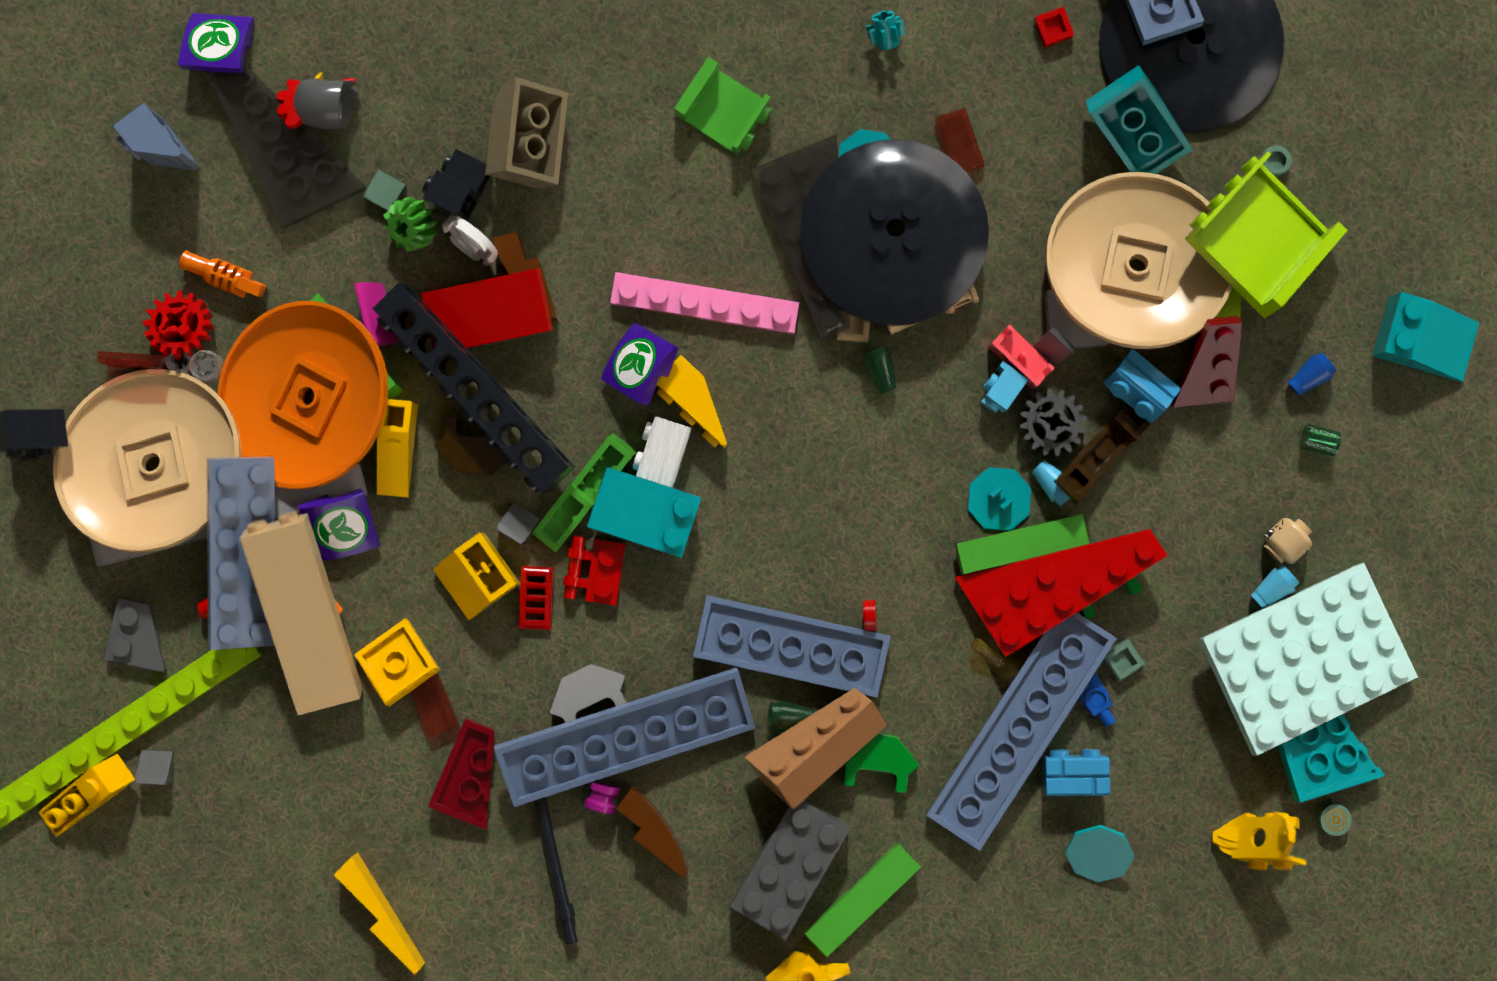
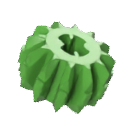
(410, 224)

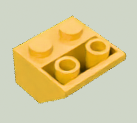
(476, 575)

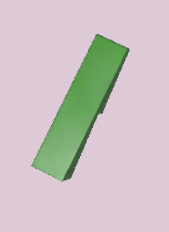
(581, 494)
(1021, 544)
(862, 899)

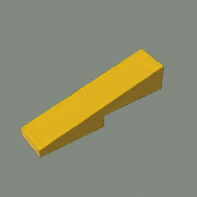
(388, 928)

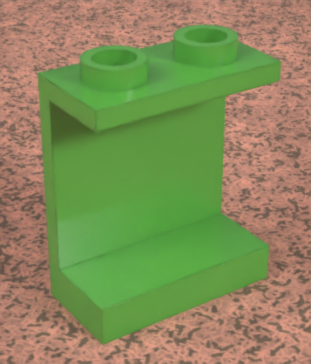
(722, 108)

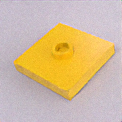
(397, 662)

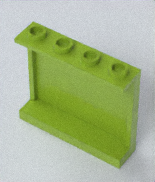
(1261, 237)

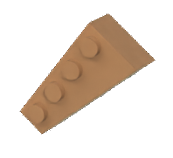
(816, 747)

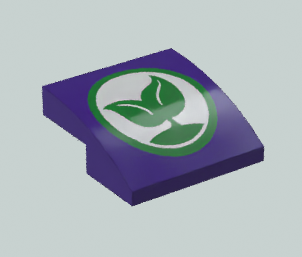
(216, 43)
(639, 363)
(341, 524)

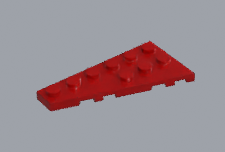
(1041, 592)

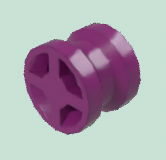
(602, 797)

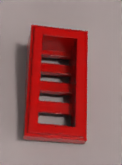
(547, 572)

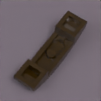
(1101, 452)

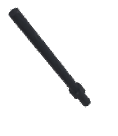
(564, 910)

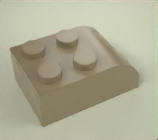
(527, 134)

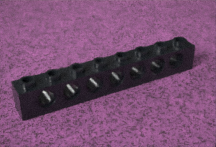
(403, 301)

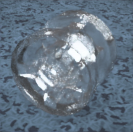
(202, 363)

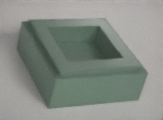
(384, 190)
(1123, 660)

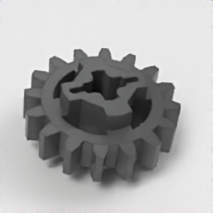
(1056, 409)

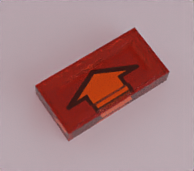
(960, 140)
(131, 360)
(434, 706)

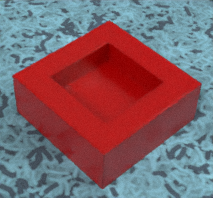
(1054, 27)

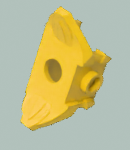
(1238, 835)
(803, 968)

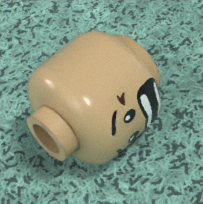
(1288, 540)

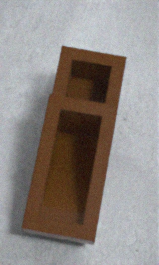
(514, 259)
(653, 831)

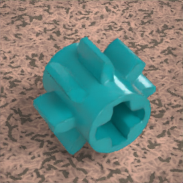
(885, 30)

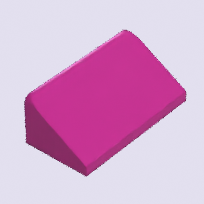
(368, 296)

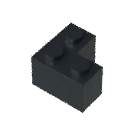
(457, 186)
(32, 433)

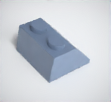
(151, 138)

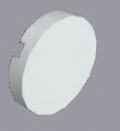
(470, 240)

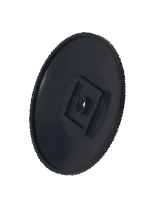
(1205, 82)
(883, 275)

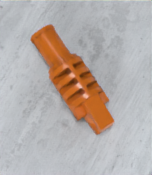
(222, 275)

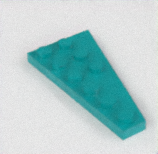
(1326, 760)

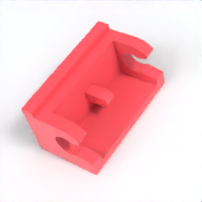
(1021, 356)

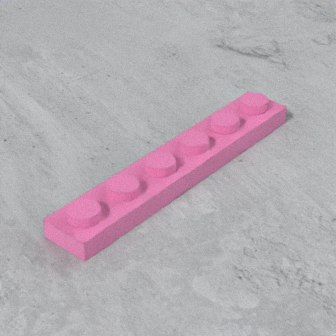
(704, 303)

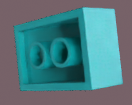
(1138, 123)
(1425, 336)
(643, 512)

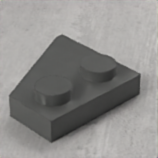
(134, 636)

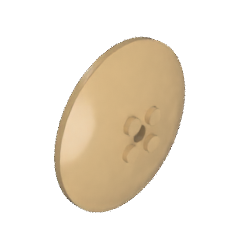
(1123, 221)
(113, 436)

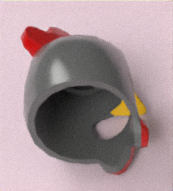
(317, 102)

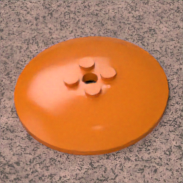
(273, 368)

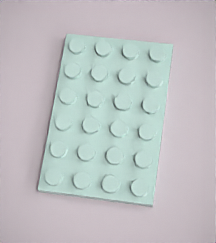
(1307, 659)

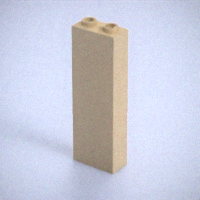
(301, 612)

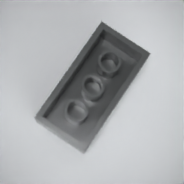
(789, 867)

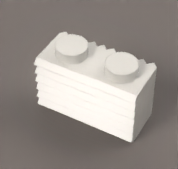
(662, 451)

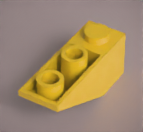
(690, 392)
(396, 448)
(86, 794)

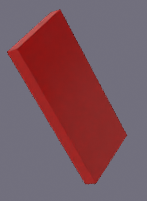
(493, 308)

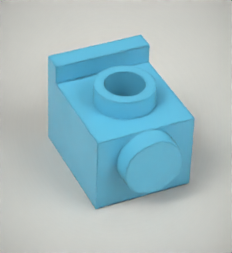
(1003, 388)

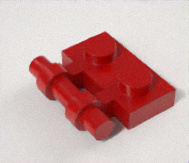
(604, 573)

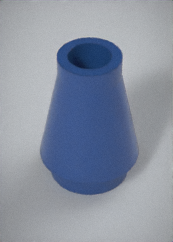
(1312, 374)

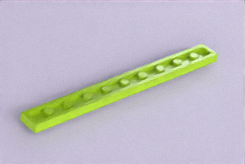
(121, 730)

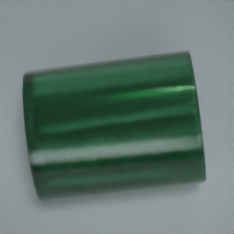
(1320, 440)

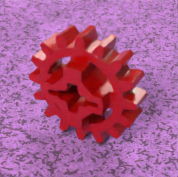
(185, 337)

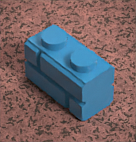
(1141, 386)
(1075, 774)

